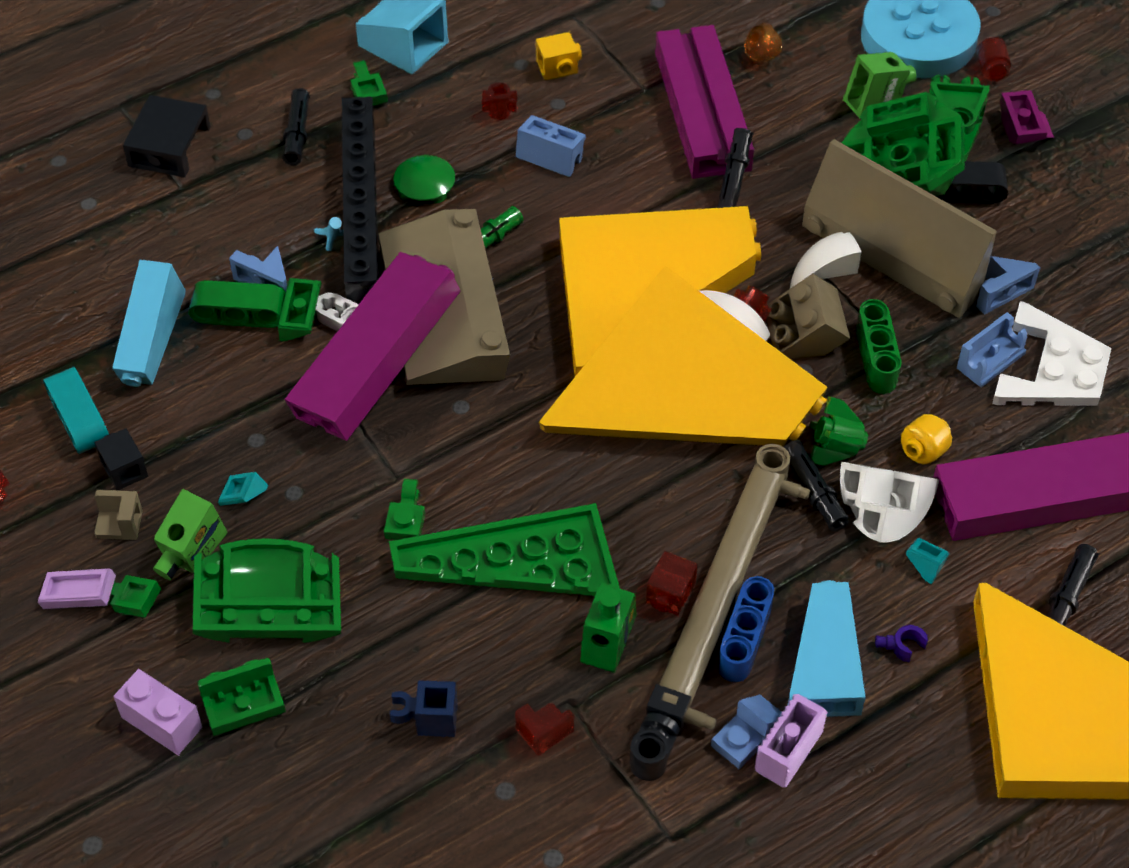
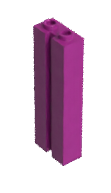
(700, 97)
(373, 345)
(1034, 486)

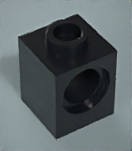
(121, 459)

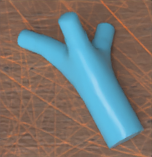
(331, 231)

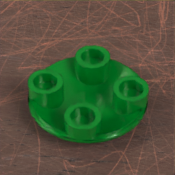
(424, 178)

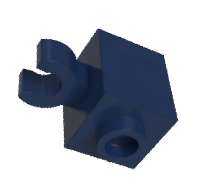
(432, 708)

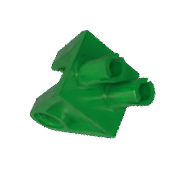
(965, 99)

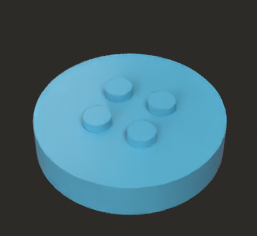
(923, 33)

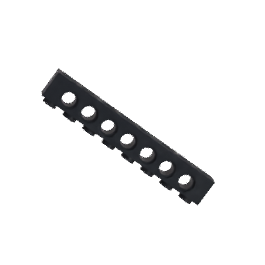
(359, 197)

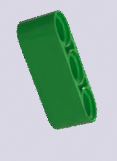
(236, 304)
(878, 346)

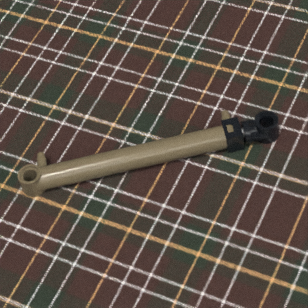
(671, 699)

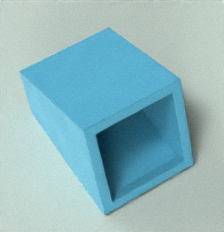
(404, 31)

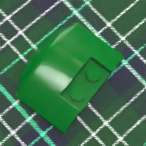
(266, 592)

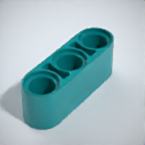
(75, 409)

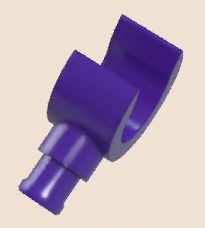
(894, 643)

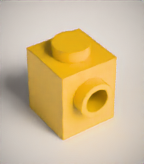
(557, 55)

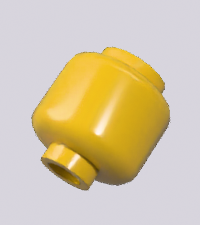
(926, 439)

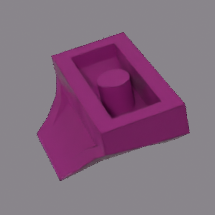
(1023, 118)

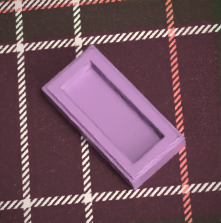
(76, 588)

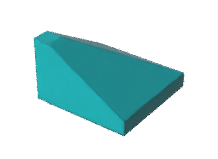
(242, 488)
(927, 558)

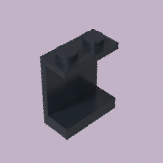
(164, 134)

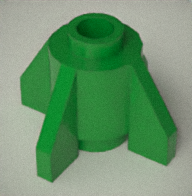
(839, 434)

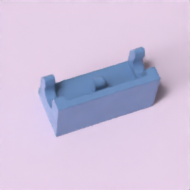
(549, 145)
(992, 350)

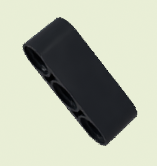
(978, 184)

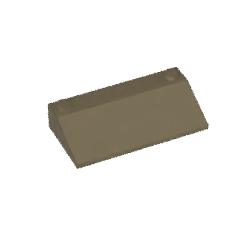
(901, 228)
(470, 335)

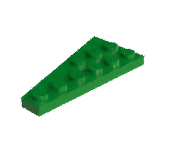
(533, 552)

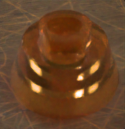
(763, 43)

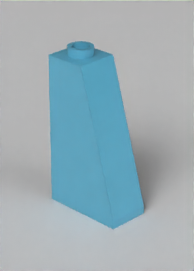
(148, 322)
(828, 653)

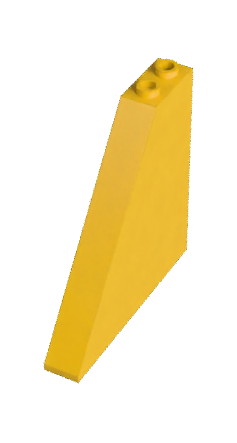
(619, 255)
(686, 375)
(1051, 704)

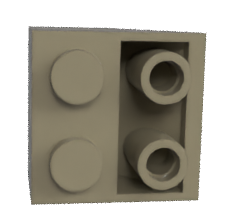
(807, 319)

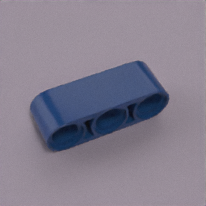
(742, 642)

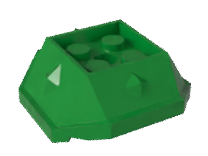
(913, 139)

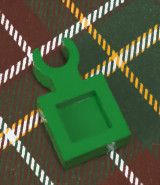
(134, 596)

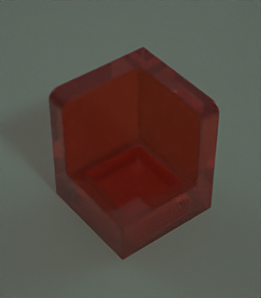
(543, 727)

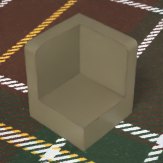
(118, 514)

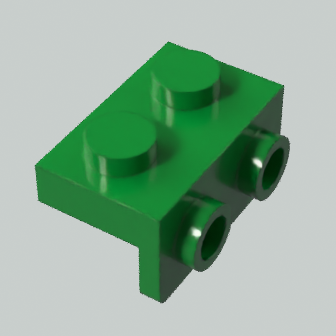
(241, 696)

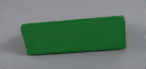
(298, 308)

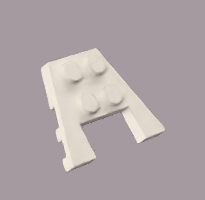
(1069, 367)

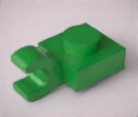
(368, 85)
(407, 517)

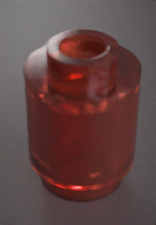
(994, 58)

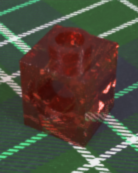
(671, 583)

